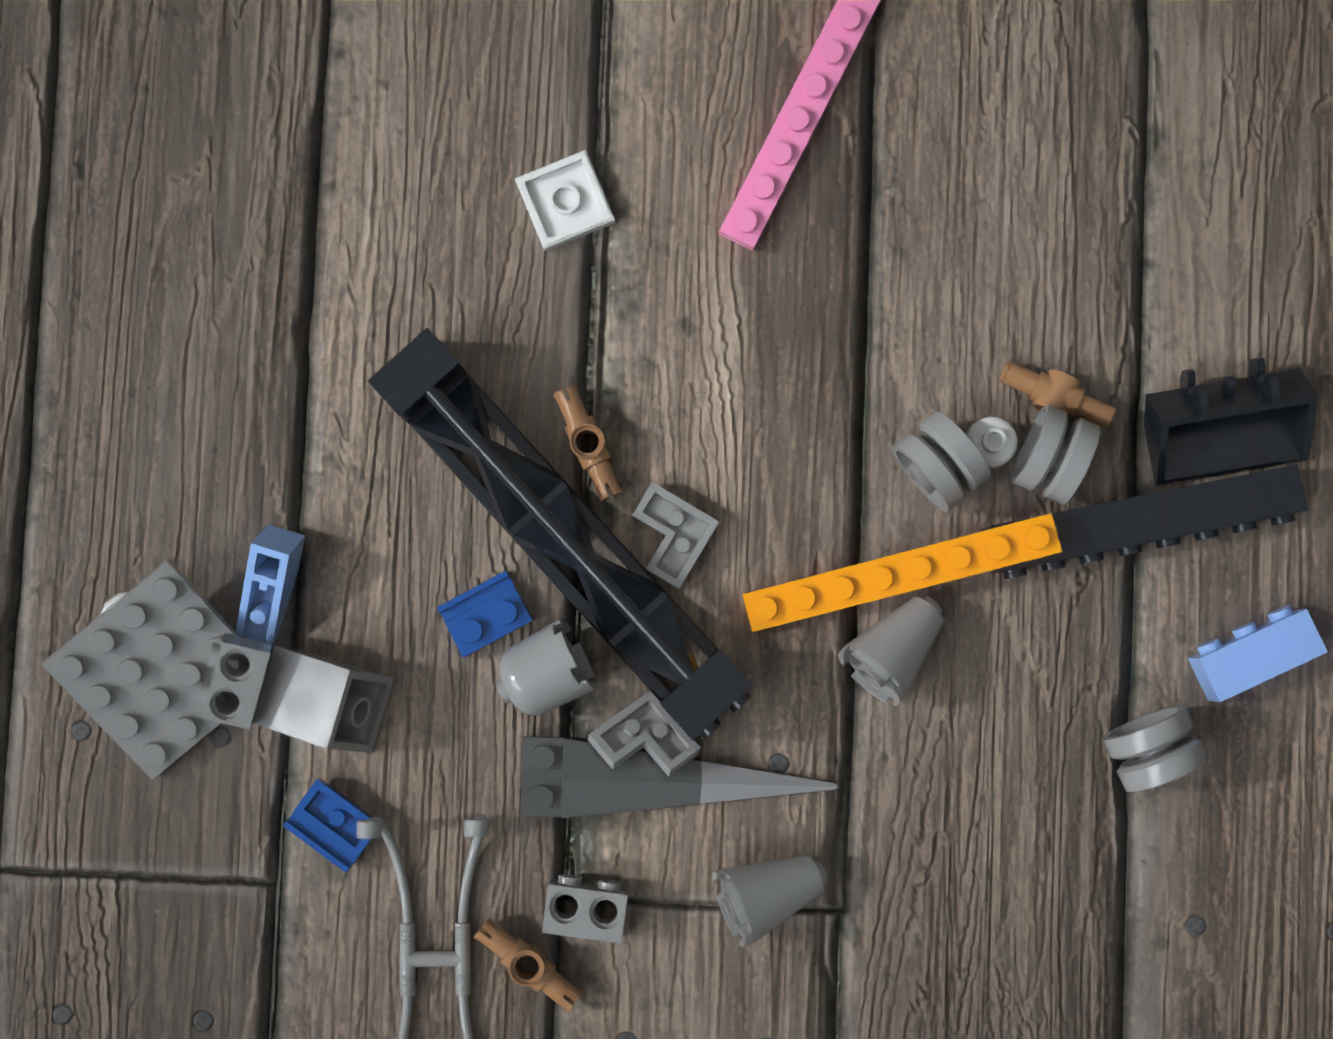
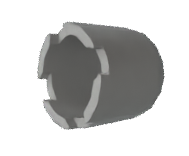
(544, 671)

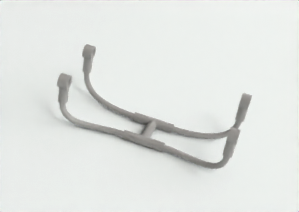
(409, 957)

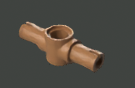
(1058, 391)
(579, 424)
(543, 979)

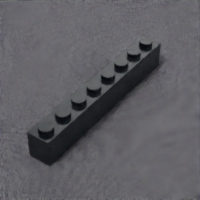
(1171, 514)

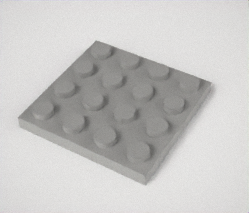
(145, 666)

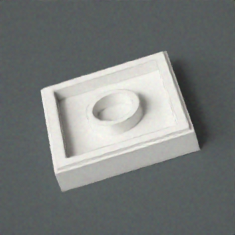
(565, 200)

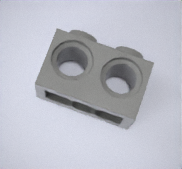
(243, 682)
(585, 921)

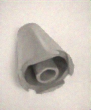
(894, 649)
(767, 893)

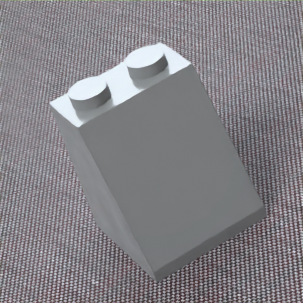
(322, 700)

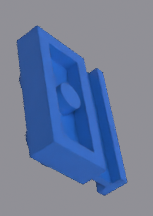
(485, 614)
(329, 824)

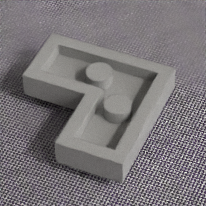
(684, 530)
(648, 727)

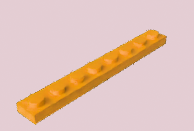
(902, 572)

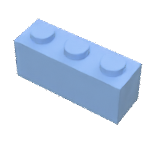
(1256, 653)

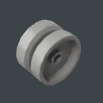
(1055, 454)
(941, 461)
(1155, 748)

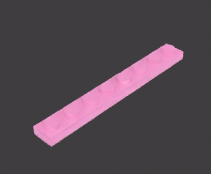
(797, 121)

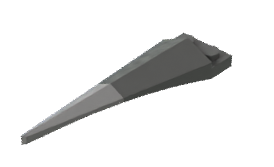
(573, 780)

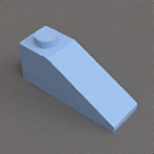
(269, 583)

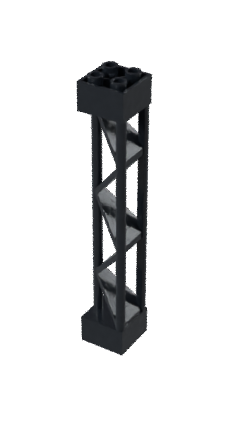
(549, 521)

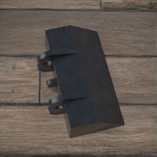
(1229, 424)

